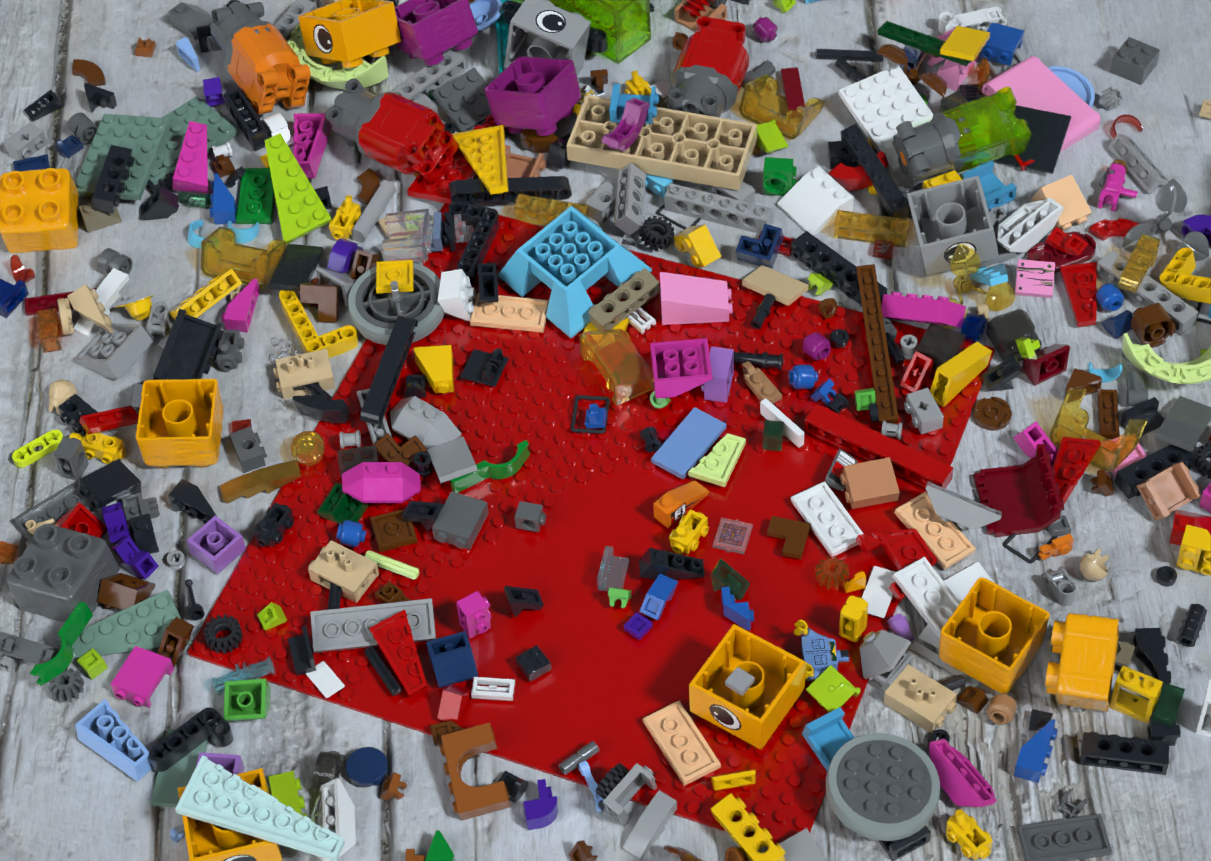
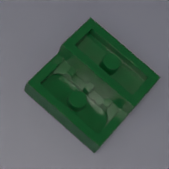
(341, 506)

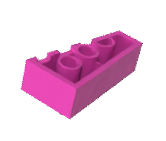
(192, 168)
(923, 310)

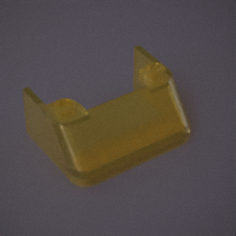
(1073, 422)

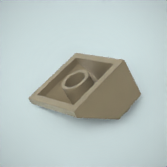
(98, 219)

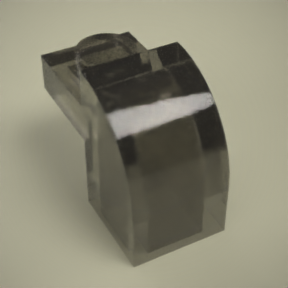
(327, 768)

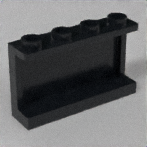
(188, 349)

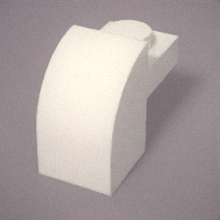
(276, 124)

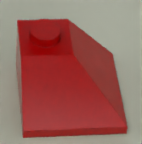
(1184, 518)
(82, 521)

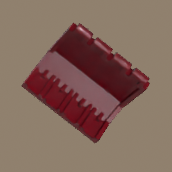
(1023, 495)

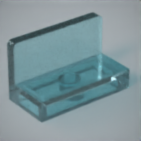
(612, 570)

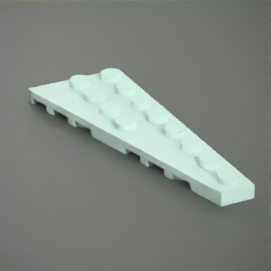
(234, 804)

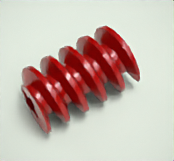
(696, 6)

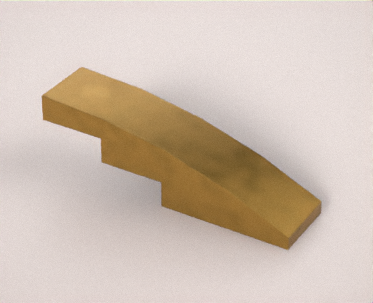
(263, 479)

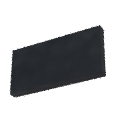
(295, 267)

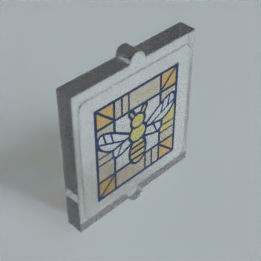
(732, 535)

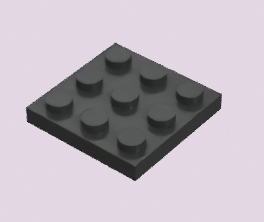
(464, 100)

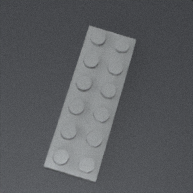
(350, 626)

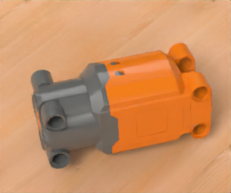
(258, 57)

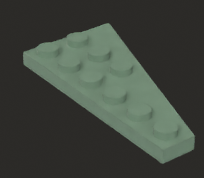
(135, 626)

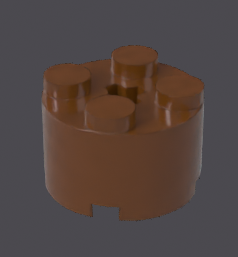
(1152, 325)

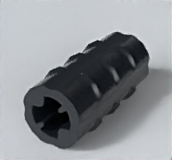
(1192, 625)

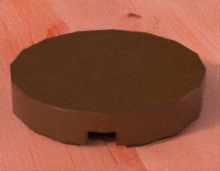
(992, 413)

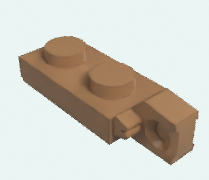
(760, 384)

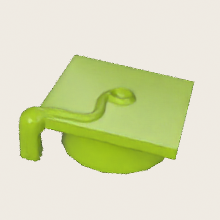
(769, 137)
(832, 689)

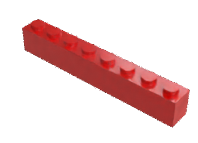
(873, 446)

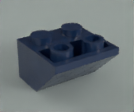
(452, 659)

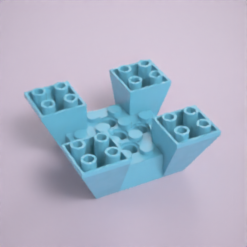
(569, 260)

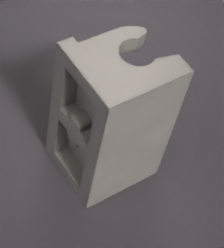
(884, 680)

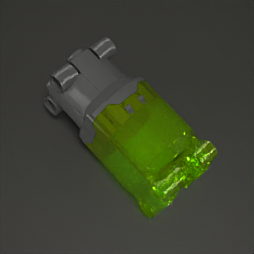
(961, 138)

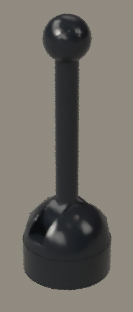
(194, 607)

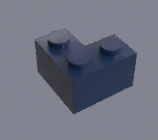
(763, 250)

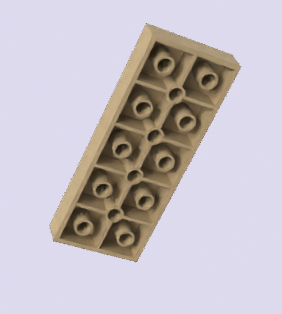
(673, 147)

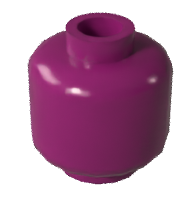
(765, 29)
(816, 346)

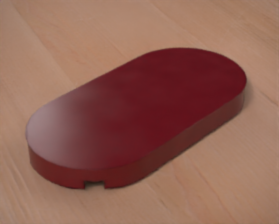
(1047, 253)

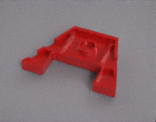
(903, 549)

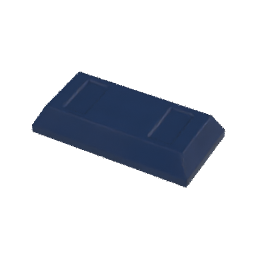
(32, 163)

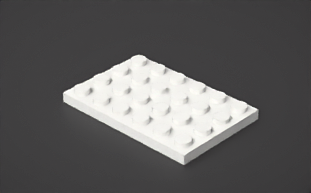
(883, 104)

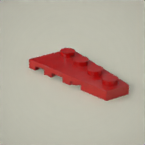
(1081, 291)
(1072, 462)
(400, 651)

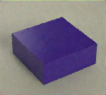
(638, 626)

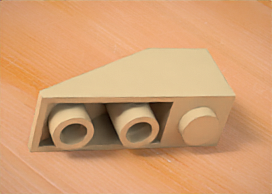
(87, 306)

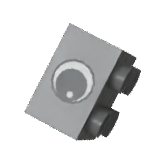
(548, 33)
(952, 216)

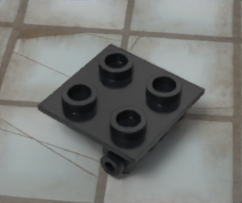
(485, 367)

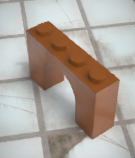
(458, 749)

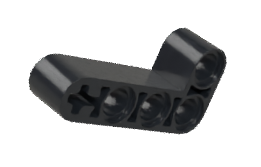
(164, 753)

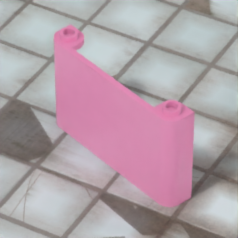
(1041, 89)

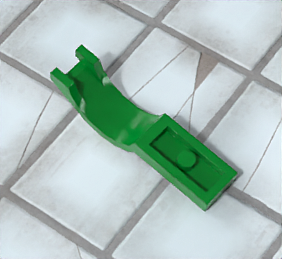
(494, 471)
(68, 634)

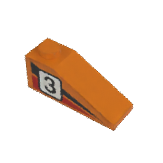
(678, 502)

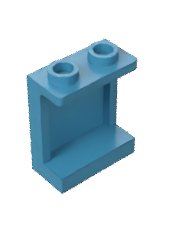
(827, 735)

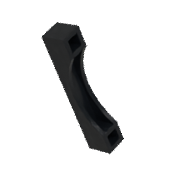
(886, 188)
(1150, 651)

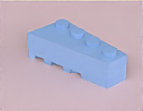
(113, 740)

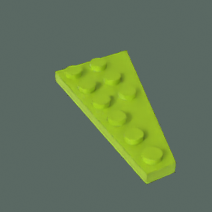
(296, 200)

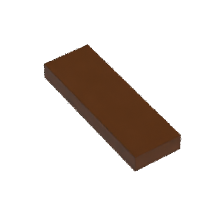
(1108, 413)

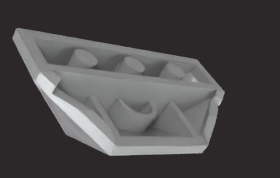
(421, 419)
(960, 508)

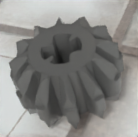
(66, 685)

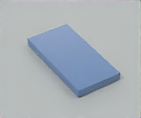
(688, 443)

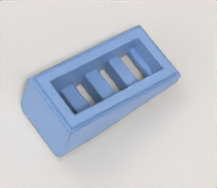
(187, 52)

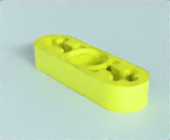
(36, 455)

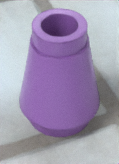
(900, 627)

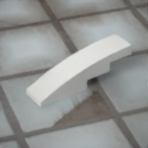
(108, 294)

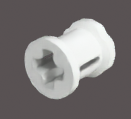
(223, 149)

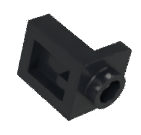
(203, 33)

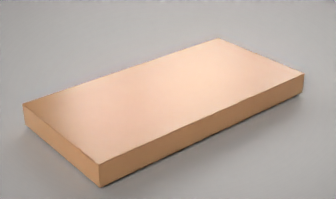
(511, 313)
(942, 537)
(681, 743)

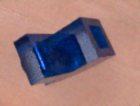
(973, 327)

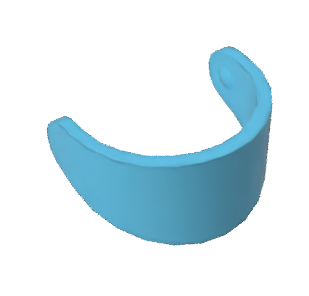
(244, 235)
(193, 239)
(1106, 374)

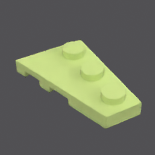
(720, 462)

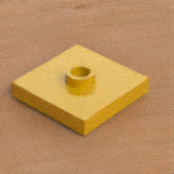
(399, 271)

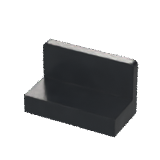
(1147, 410)
(302, 653)

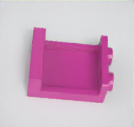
(141, 676)

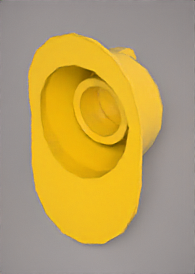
(139, 309)

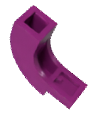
(629, 126)

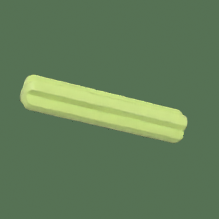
(393, 565)

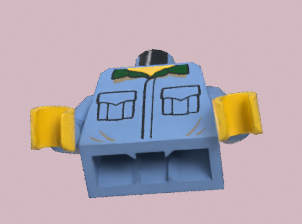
(818, 651)

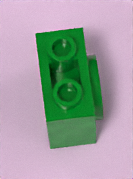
(778, 176)

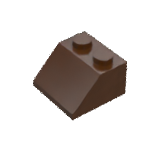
(123, 591)

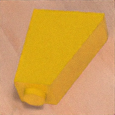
(437, 365)

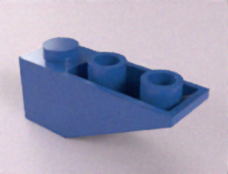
(223, 203)
(1032, 755)

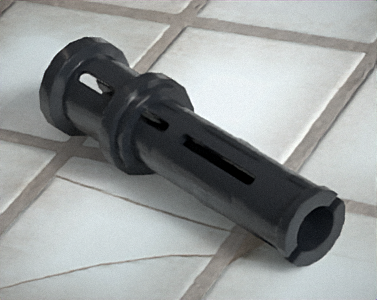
(764, 360)

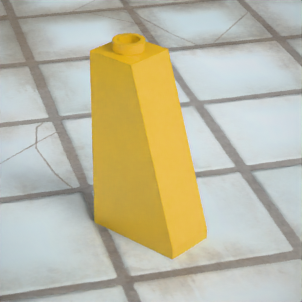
(959, 372)

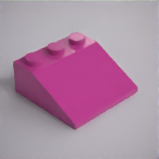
(680, 366)

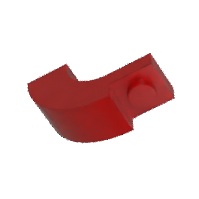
(854, 177)

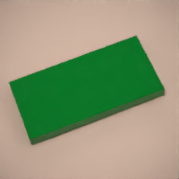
(256, 197)

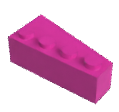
(310, 140)

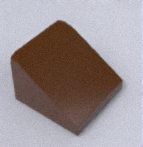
(973, 699)

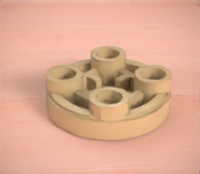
(65, 316)

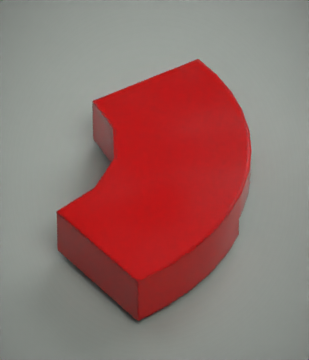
(1106, 229)

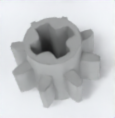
(1111, 98)

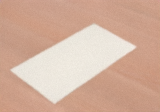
(878, 592)

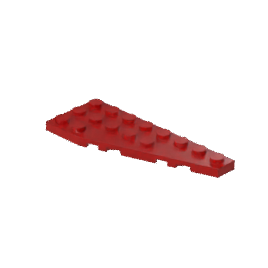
(457, 169)

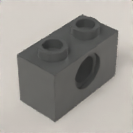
(247, 449)
(71, 458)

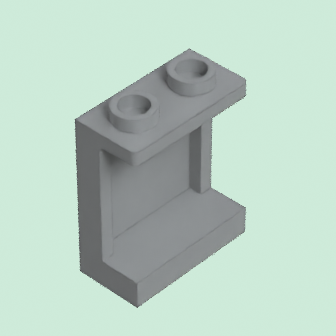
(626, 790)

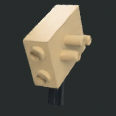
(923, 698)

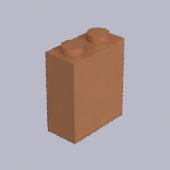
(870, 483)

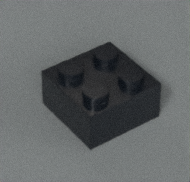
(533, 663)

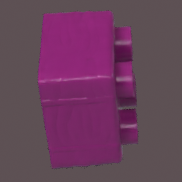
(434, 27)
(533, 94)

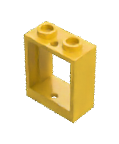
(1130, 703)

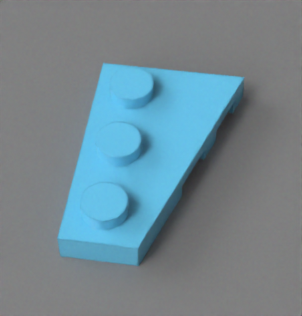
(991, 275)

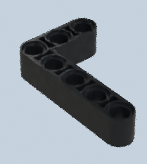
(485, 229)

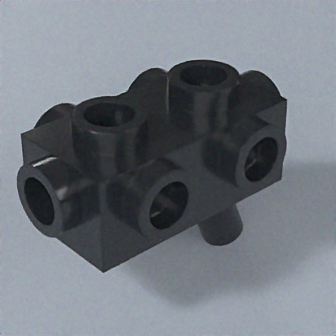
(272, 526)

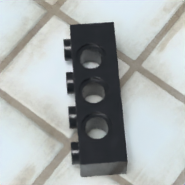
(246, 118)
(112, 179)
(1143, 469)
(1114, 758)

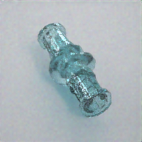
(251, 672)

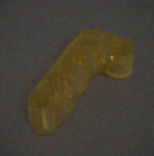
(1139, 262)

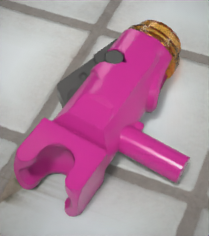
(1112, 185)

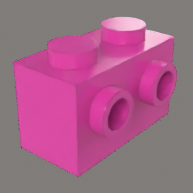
(474, 614)

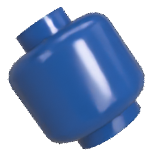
(1110, 297)
(803, 376)
(350, 533)

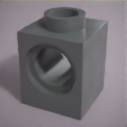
(529, 516)

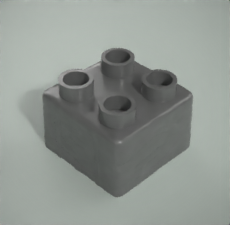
(60, 571)

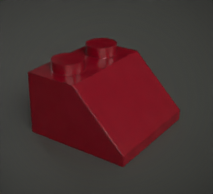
(1047, 363)

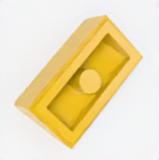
(733, 779)

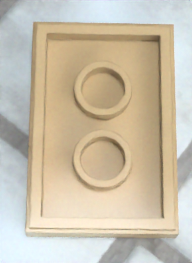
(782, 287)

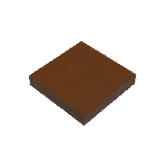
(392, 531)

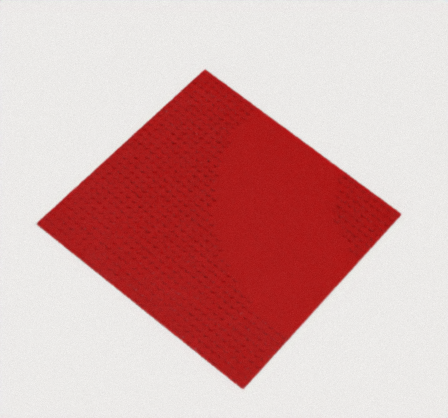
(593, 497)

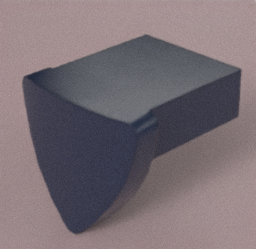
(68, 146)
(1118, 325)

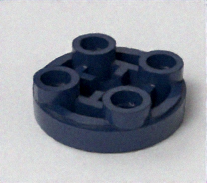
(367, 767)

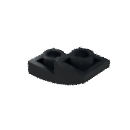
(449, 231)

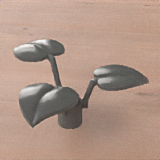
(1169, 198)

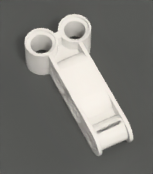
(976, 20)

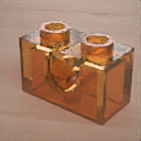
(49, 330)

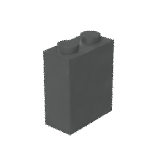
(460, 520)

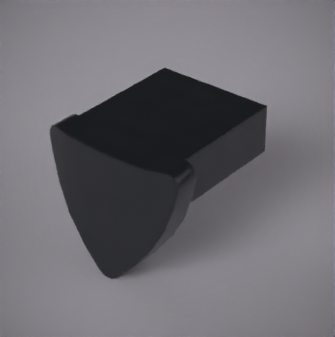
(415, 386)
(515, 785)

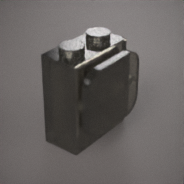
(1006, 329)

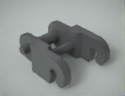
(1078, 808)

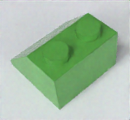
(246, 699)

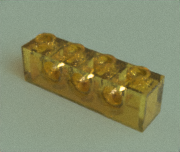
(542, 210)
(869, 227)

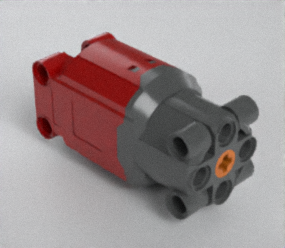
(710, 68)
(392, 131)

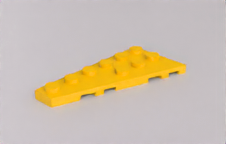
(486, 155)

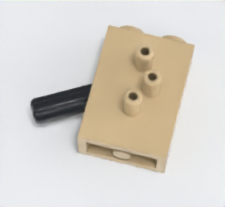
(304, 374)
(343, 573)

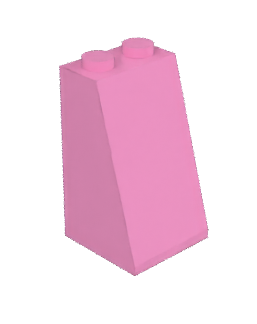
(693, 299)

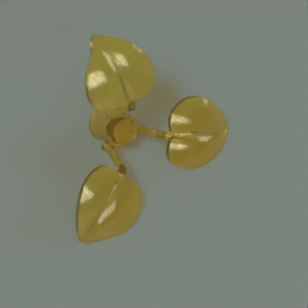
(967, 262)

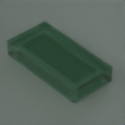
(1168, 704)

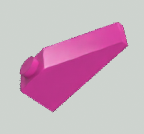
(241, 308)
(1031, 436)

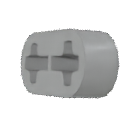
(997, 211)

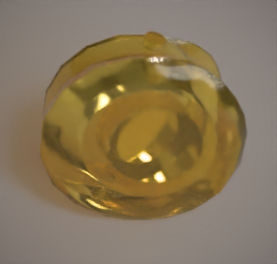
(307, 448)

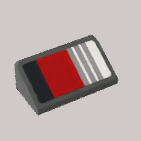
(833, 476)

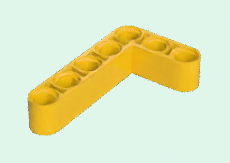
(1180, 282)
(335, 341)

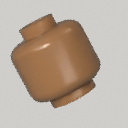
(1001, 709)

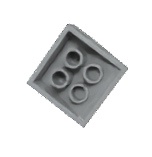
(114, 352)

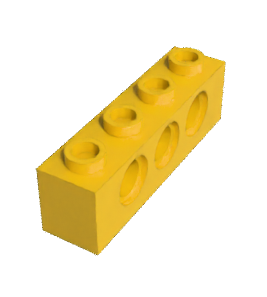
(208, 294)
(730, 808)

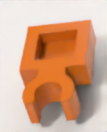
(1059, 546)

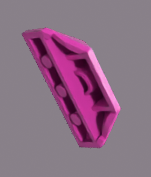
(381, 482)
(960, 777)

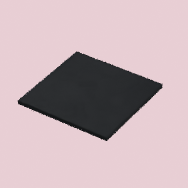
(1046, 140)

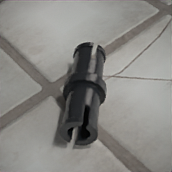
(849, 70)
(763, 311)

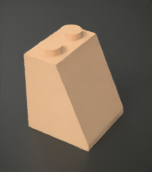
(1070, 197)

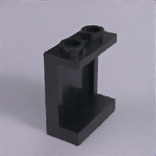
(108, 484)

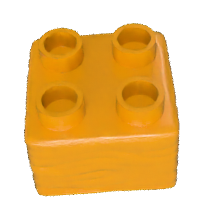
(38, 210)
(180, 422)
(993, 635)
(1086, 661)

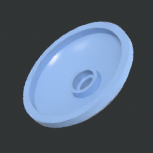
(486, 12)

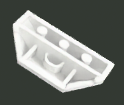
(1029, 225)
(335, 812)

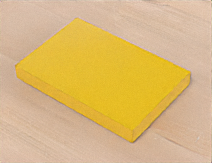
(965, 43)

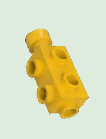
(101, 446)

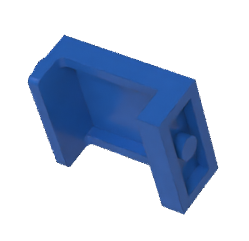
(1002, 43)

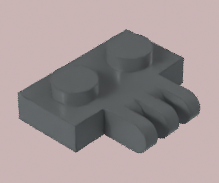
(136, 506)

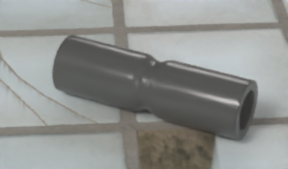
(581, 755)

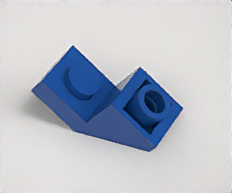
(658, 595)
(736, 612)

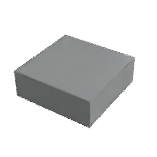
(739, 681)

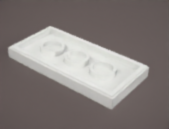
(827, 518)
(927, 593)

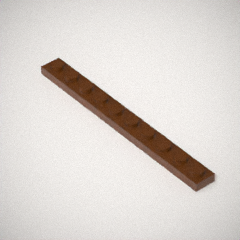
(877, 344)

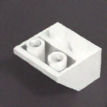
(456, 294)

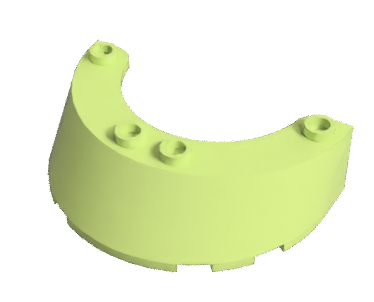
(366, 73)
(1151, 364)

